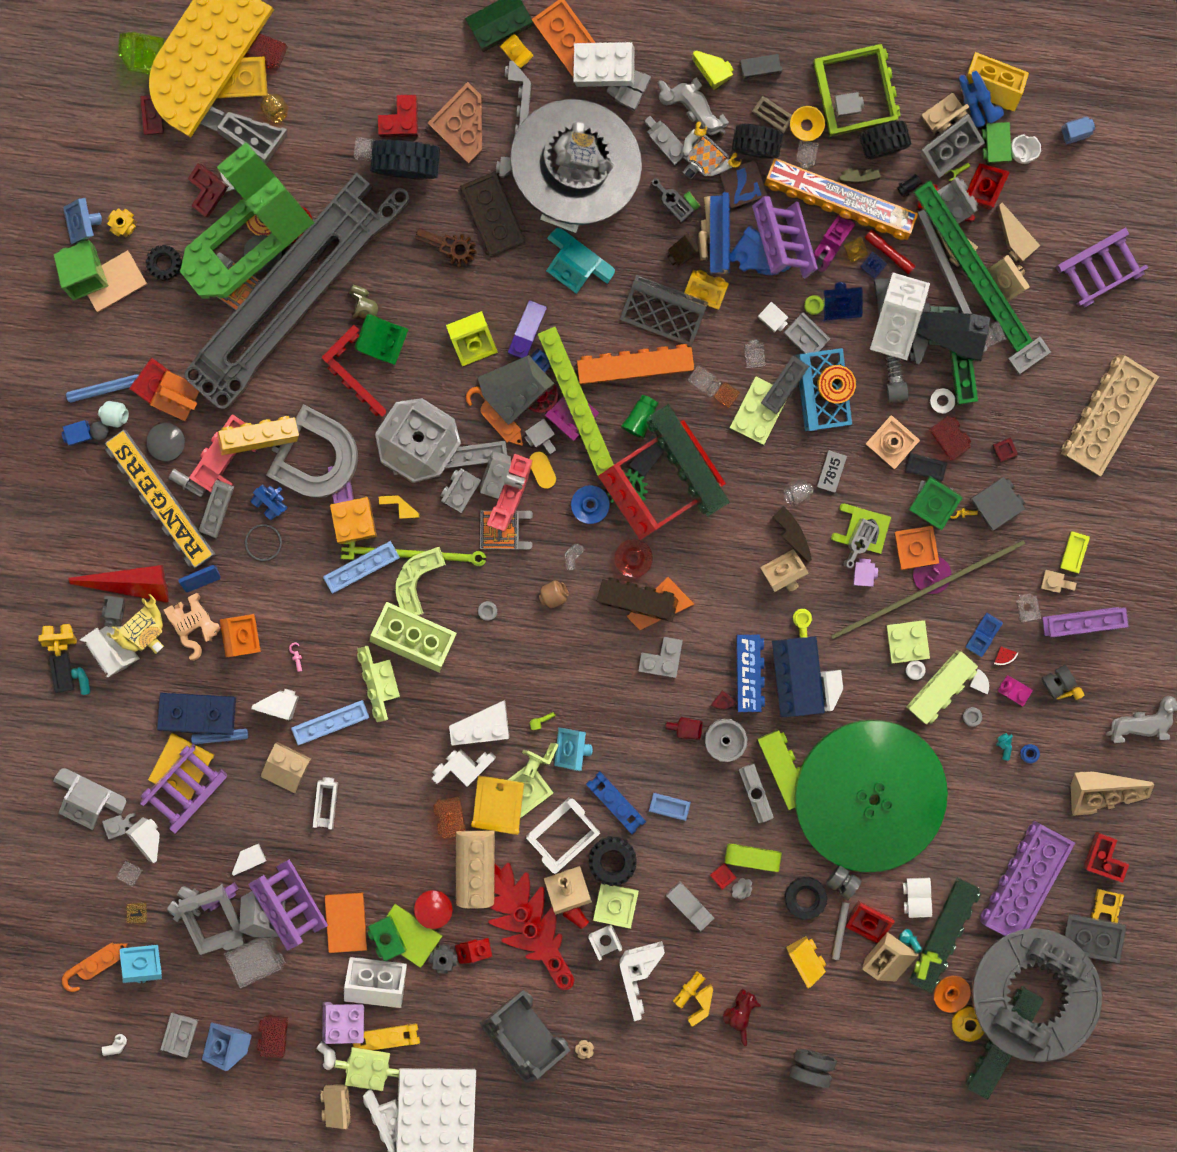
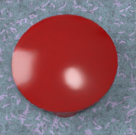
(433, 909)

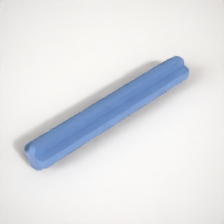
(99, 389)

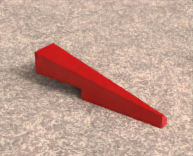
(132, 582)

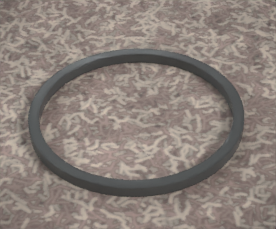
(249, 532)

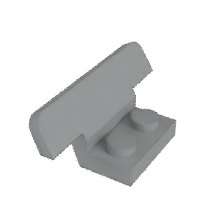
(86, 799)

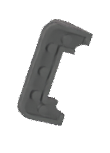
(524, 1038)

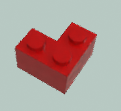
(404, 123)
(1100, 858)

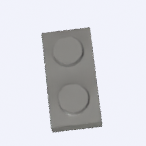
(1029, 355)

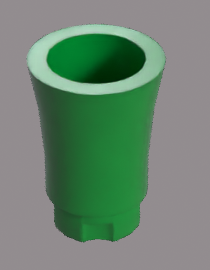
(636, 421)

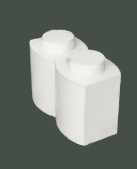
(918, 897)

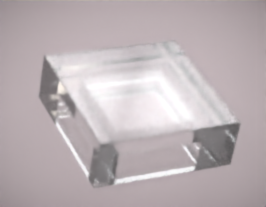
(129, 873)

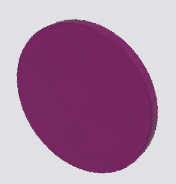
(931, 574)

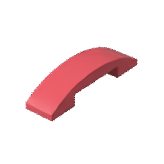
(510, 496)

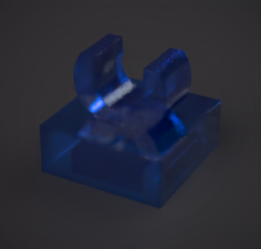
(873, 265)

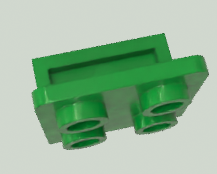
(381, 339)

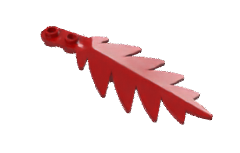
(526, 918)

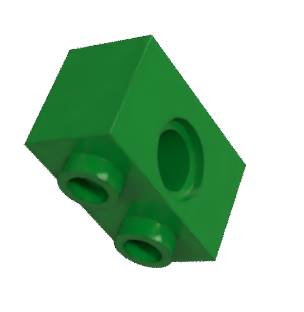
(386, 926)

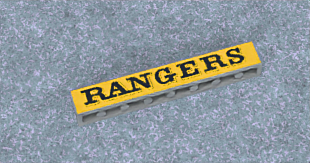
(159, 498)

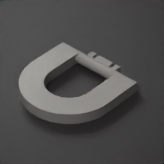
(339, 475)

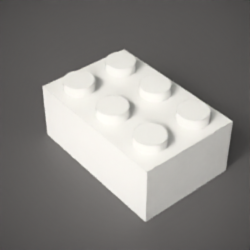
(603, 64)

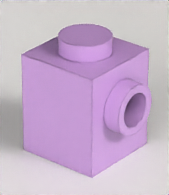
(864, 572)

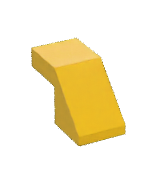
(405, 509)
(704, 998)

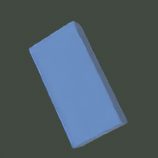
(669, 806)

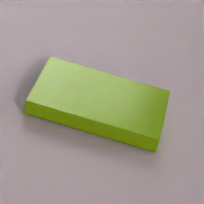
(416, 938)

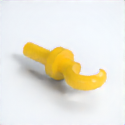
(963, 513)

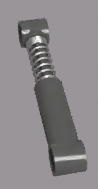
(897, 388)

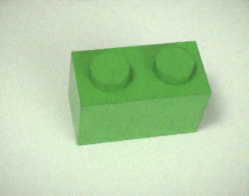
(997, 143)

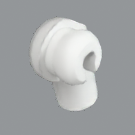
(117, 1046)
(329, 1055)

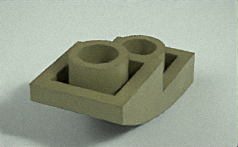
(853, 177)

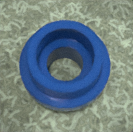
(1036, 753)

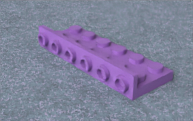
(1027, 880)

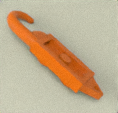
(510, 432)
(93, 964)

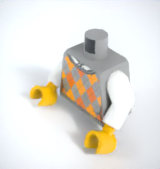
(705, 155)

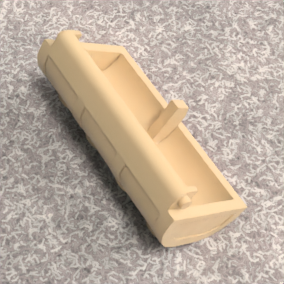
(475, 868)

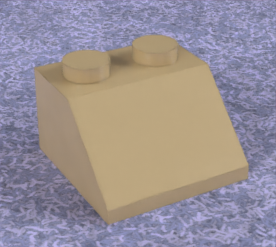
(285, 767)
(336, 1106)

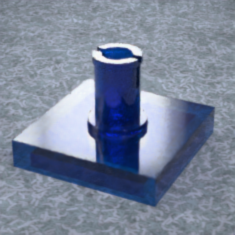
(842, 302)

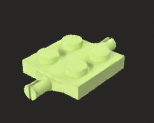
(367, 1069)

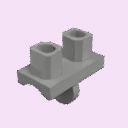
(183, 893)

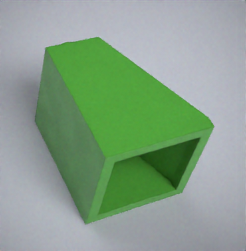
(80, 270)

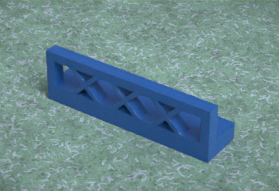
(720, 234)

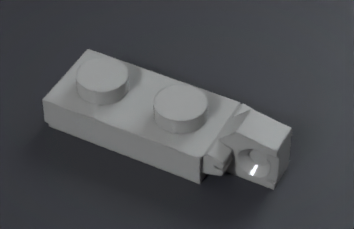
(665, 140)

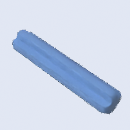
(239, 734)

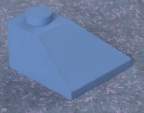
(225, 1046)

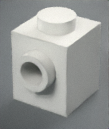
(773, 317)

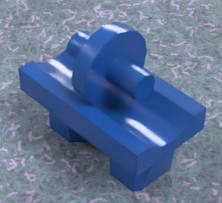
(270, 498)

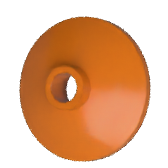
(957, 998)

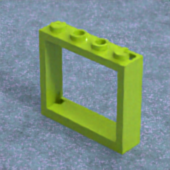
(886, 75)

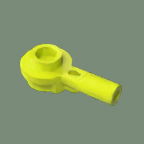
(802, 619)

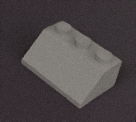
(952, 146)

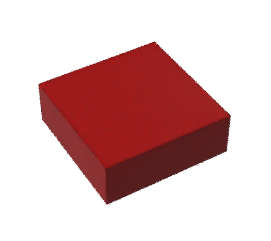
(723, 876)

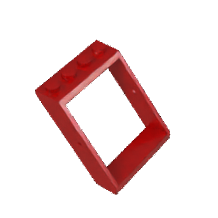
(629, 500)

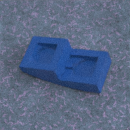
(984, 634)

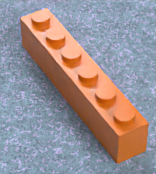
(635, 365)

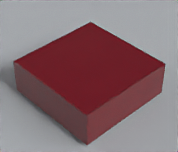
(1005, 449)

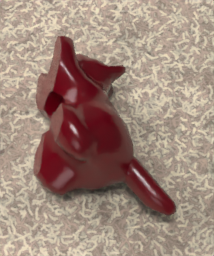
(739, 1015)

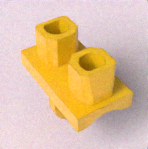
(57, 642)

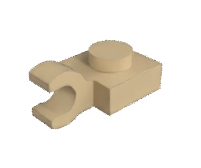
(1054, 582)

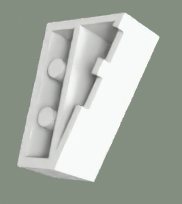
(482, 726)

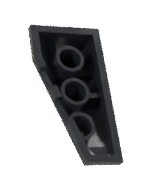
(958, 332)

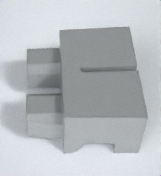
(630, 95)

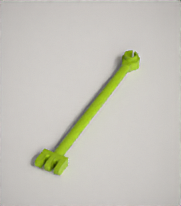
(411, 553)

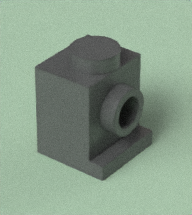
(113, 611)

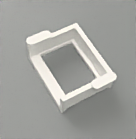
(108, 652)
(547, 859)

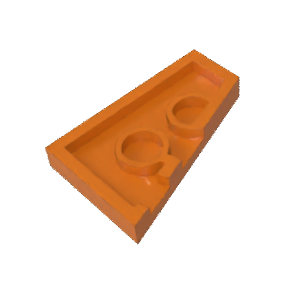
(668, 585)

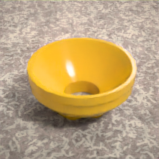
(807, 113)
(958, 1024)

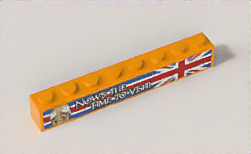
(840, 199)

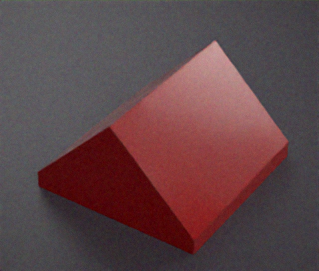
(987, 185)
(869, 922)

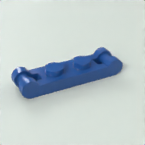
(616, 802)

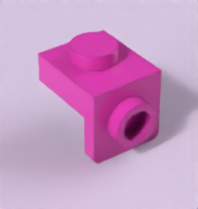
(1015, 690)

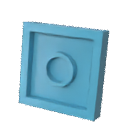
(571, 749)
(140, 964)

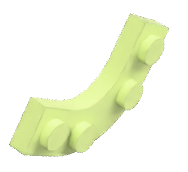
(409, 576)

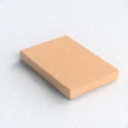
(123, 279)

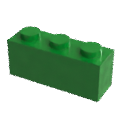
(963, 379)

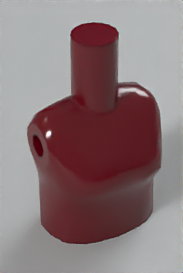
(686, 728)

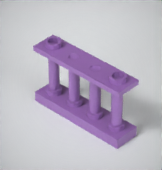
(772, 240)
(1102, 249)
(1085, 622)
(189, 806)
(275, 912)

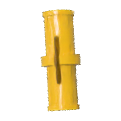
(689, 989)

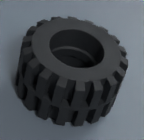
(885, 139)
(757, 141)
(624, 873)

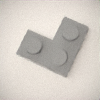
(663, 664)

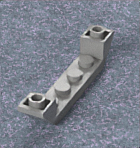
(516, 76)

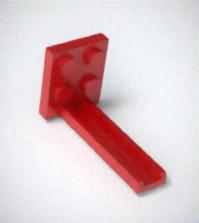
(335, 368)

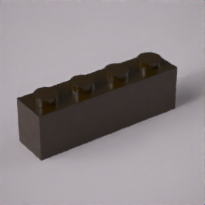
(637, 600)

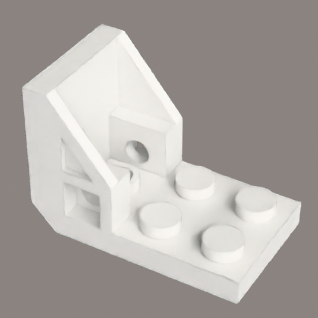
(900, 316)
(645, 959)

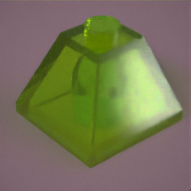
(139, 51)

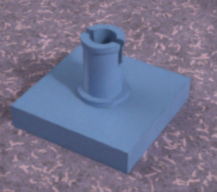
(80, 221)

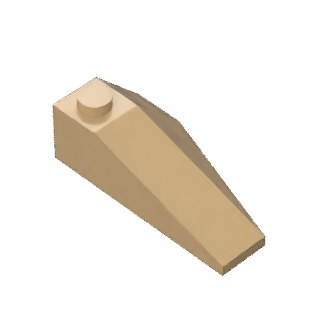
(1101, 790)

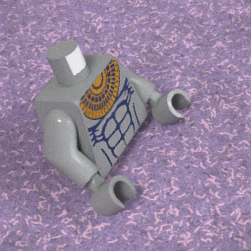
(580, 151)

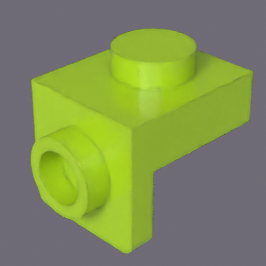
(921, 966)

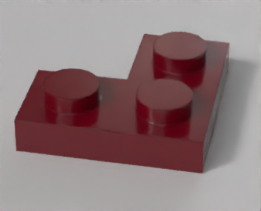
(151, 118)
(211, 189)

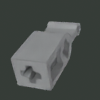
(865, 532)
(690, 906)

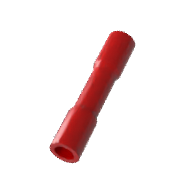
(900, 260)

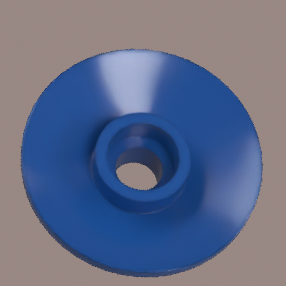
(580, 508)

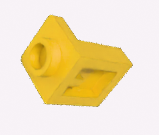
(516, 51)

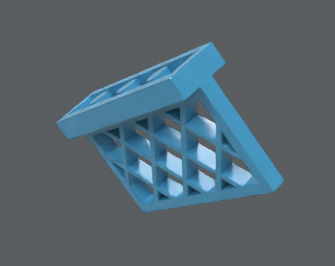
(808, 397)

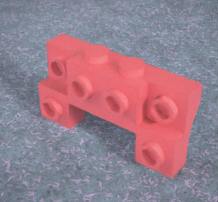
(212, 463)

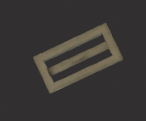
(786, 123)

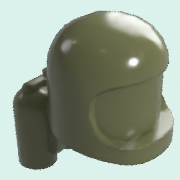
(363, 305)

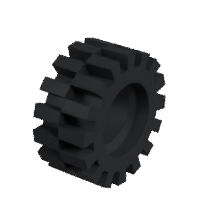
(152, 262)

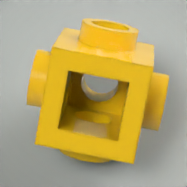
(128, 223)

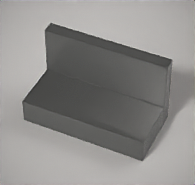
(761, 66)

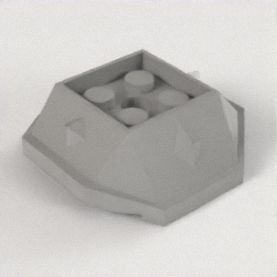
(417, 459)

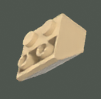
(888, 959)

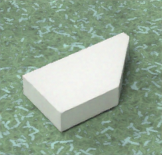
(249, 858)

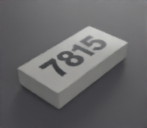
(831, 471)

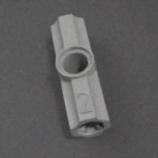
(760, 805)

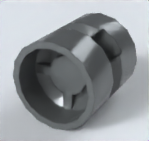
(1064, 677)
(843, 882)

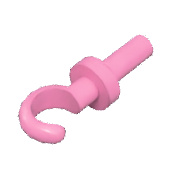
(296, 658)

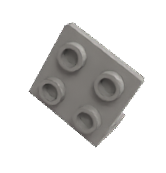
(958, 200)

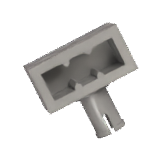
(498, 475)

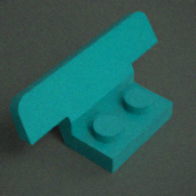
(576, 262)

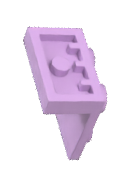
(342, 1023)

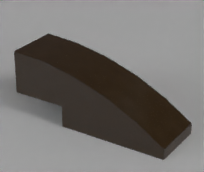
(793, 535)

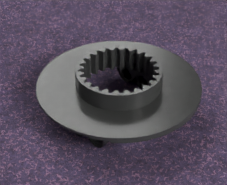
(1079, 988)

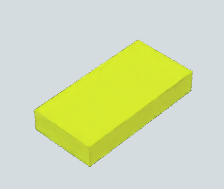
(1074, 552)

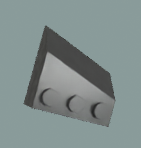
(514, 387)

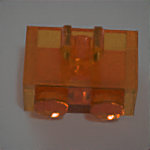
(450, 816)

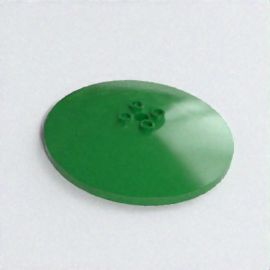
(847, 771)

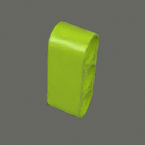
(753, 857)

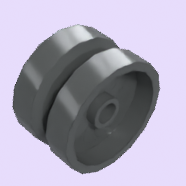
(813, 1068)

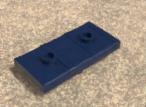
(196, 713)

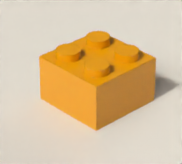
(353, 520)

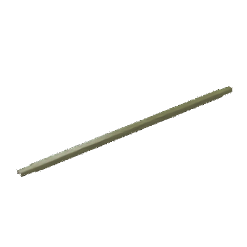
(897, 604)

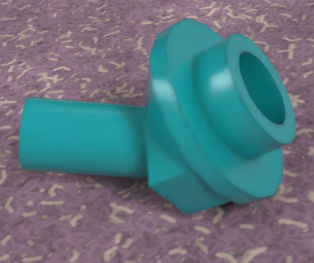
(1004, 742)
(908, 939)

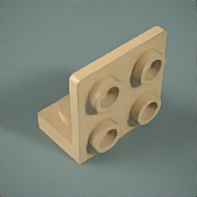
(943, 113)

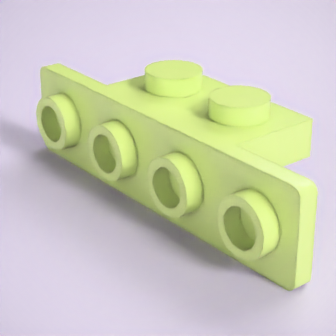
(379, 681)

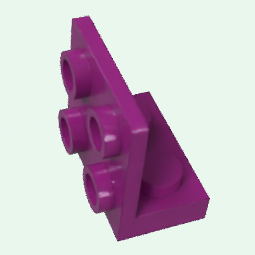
(563, 419)

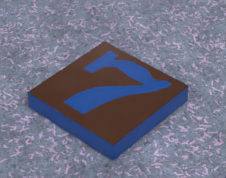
(743, 184)

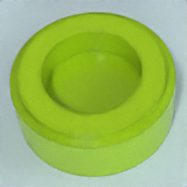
(813, 305)

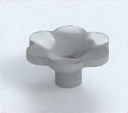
(742, 889)

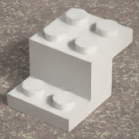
(463, 766)

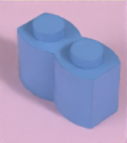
(1077, 129)

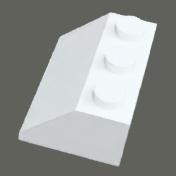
(375, 982)

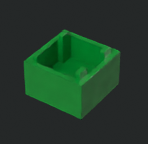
(935, 502)

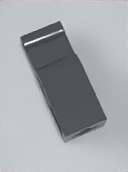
(678, 201)

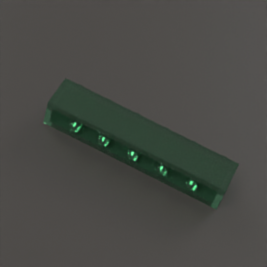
(687, 460)
(946, 930)
(994, 1060)

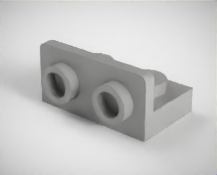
(460, 490)

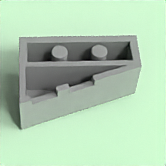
(259, 136)

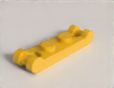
(389, 1037)

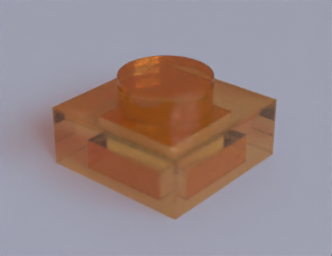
(726, 394)

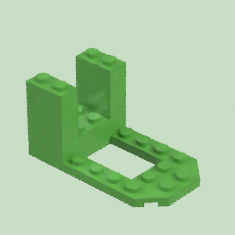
(261, 196)

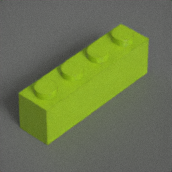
(781, 764)

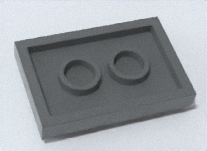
(1097, 937)

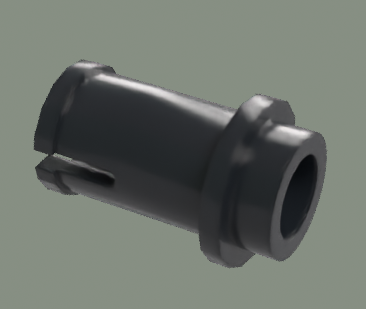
(909, 185)

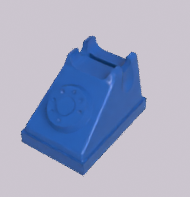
(751, 253)

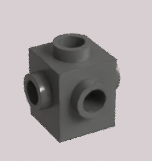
(448, 953)

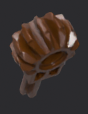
(448, 245)

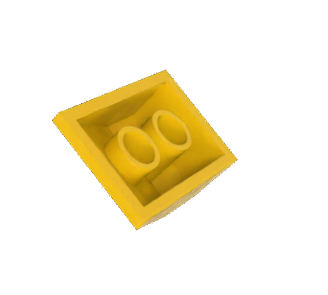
(806, 961)

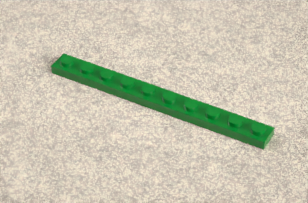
(972, 266)

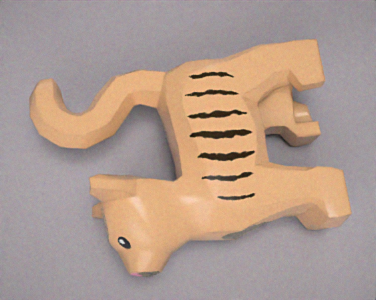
(188, 622)

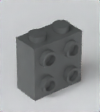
(998, 503)

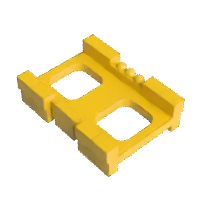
(1100, 907)

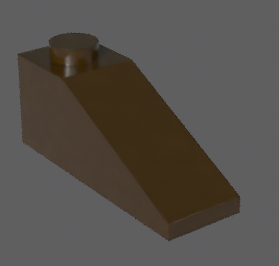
(682, 251)

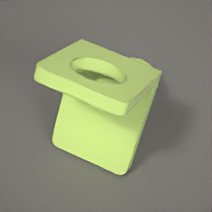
(535, 760)

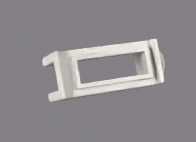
(325, 822)

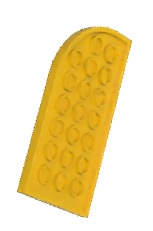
(202, 58)

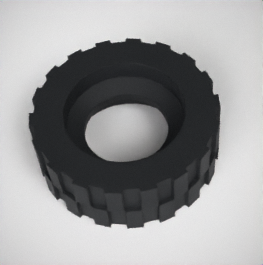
(820, 898)

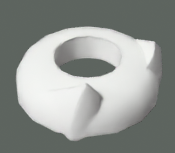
(946, 408)

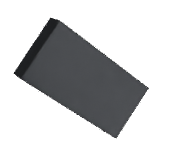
(645, 460)
(926, 466)
(61, 672)

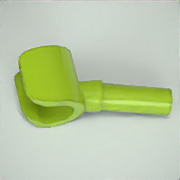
(957, 171)
(536, 723)

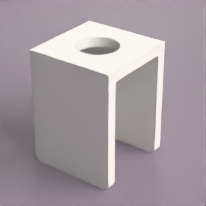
(601, 950)

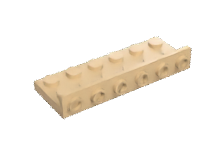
(1109, 414)

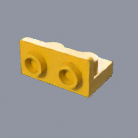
(707, 288)

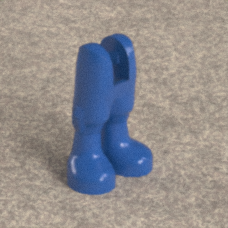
(976, 93)

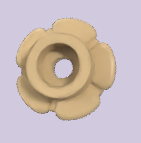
(589, 1049)

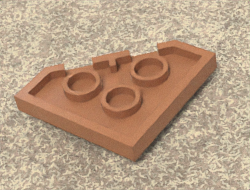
(461, 122)

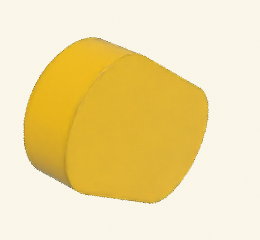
(542, 470)

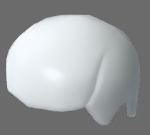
(1025, 149)

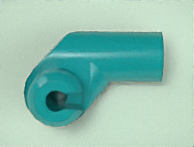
(83, 680)

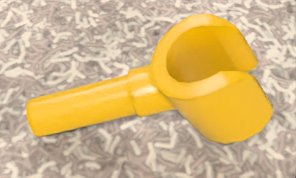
(1076, 692)

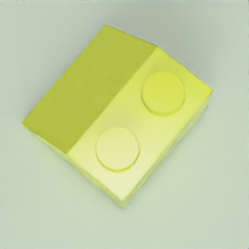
(471, 338)

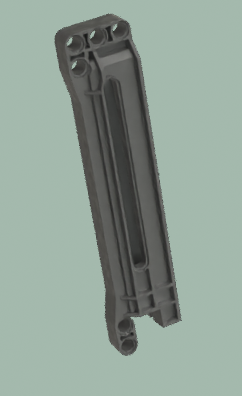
(342, 219)

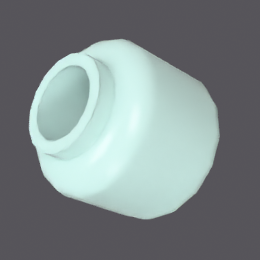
(113, 414)

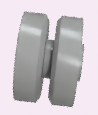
(725, 728)

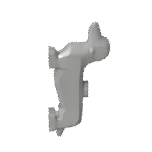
(695, 103)
(1145, 724)

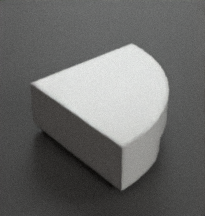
(980, 682)

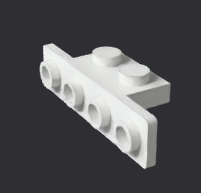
(384, 1117)

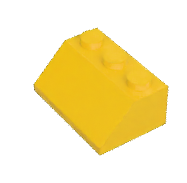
(1002, 80)

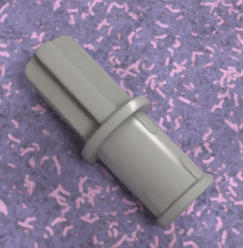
(186, 483)

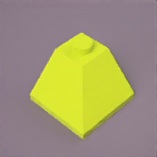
(713, 68)

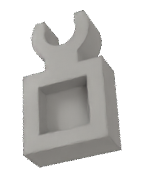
(117, 826)

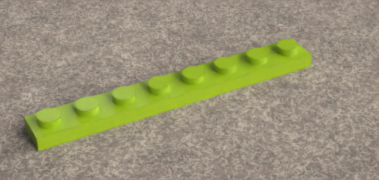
(576, 400)

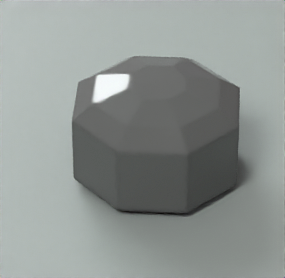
(99, 430)

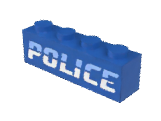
(749, 673)

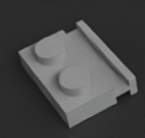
(806, 335)
(179, 1034)

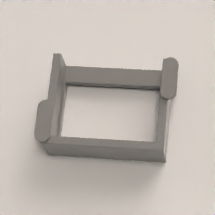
(225, 940)

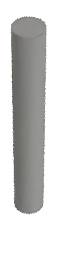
(840, 931)

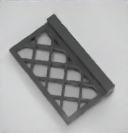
(671, 296)

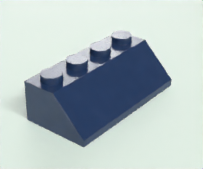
(798, 676)

